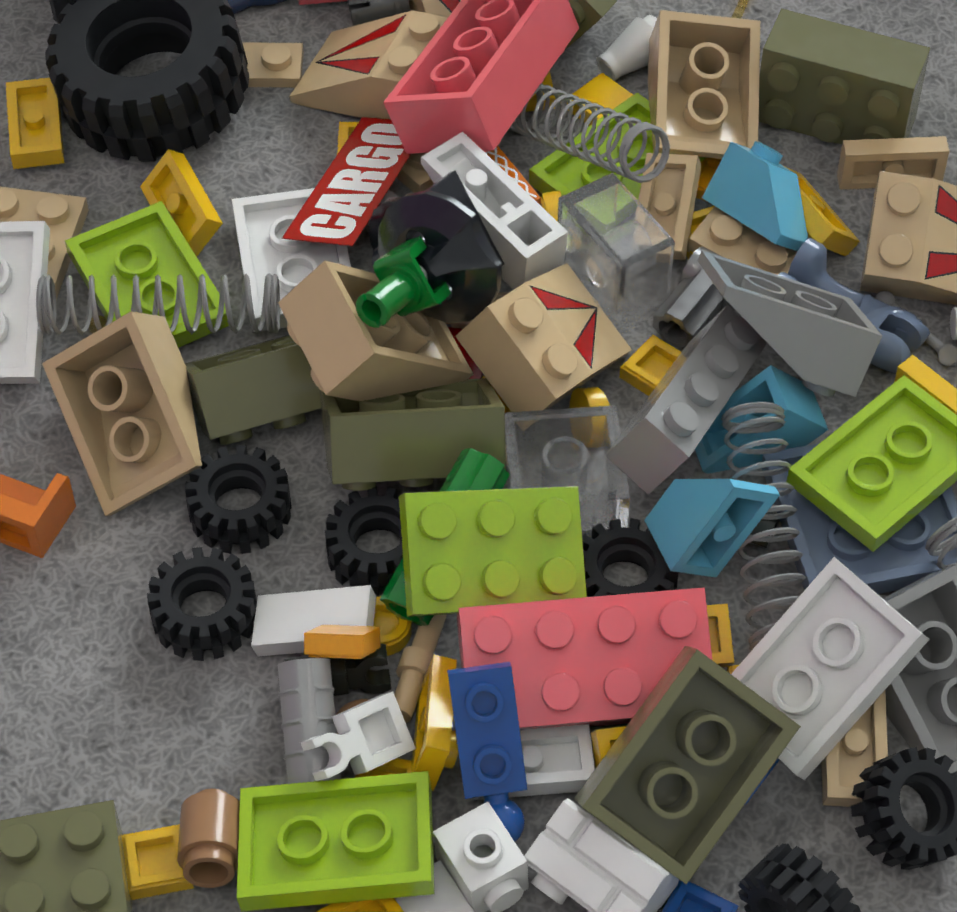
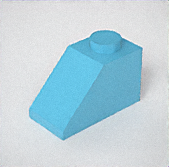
(759, 194)
(771, 385)
(707, 521)

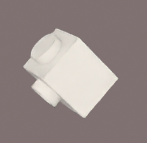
(482, 859)

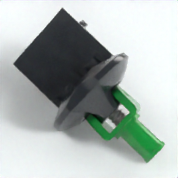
(430, 257)

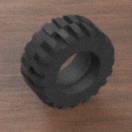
(153, 110)

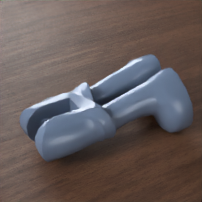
(899, 327)

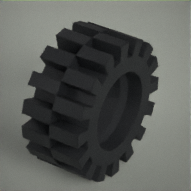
(233, 473)
(349, 524)
(624, 545)
(207, 631)
(884, 816)
(793, 884)

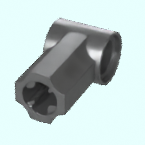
(689, 305)

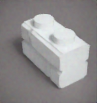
(595, 865)

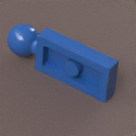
(489, 739)

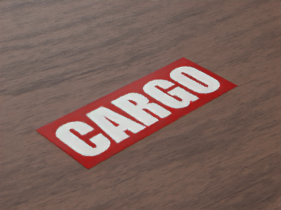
(351, 185)

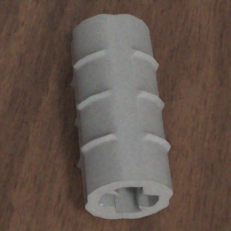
(306, 712)

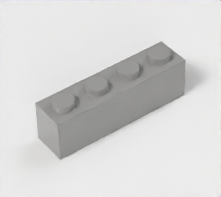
(687, 400)

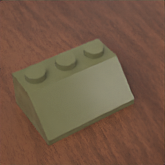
(252, 389)
(410, 433)

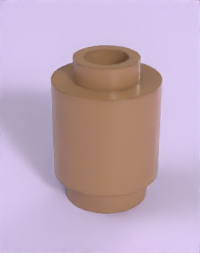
(209, 838)

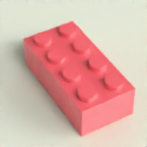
(479, 71)
(585, 654)

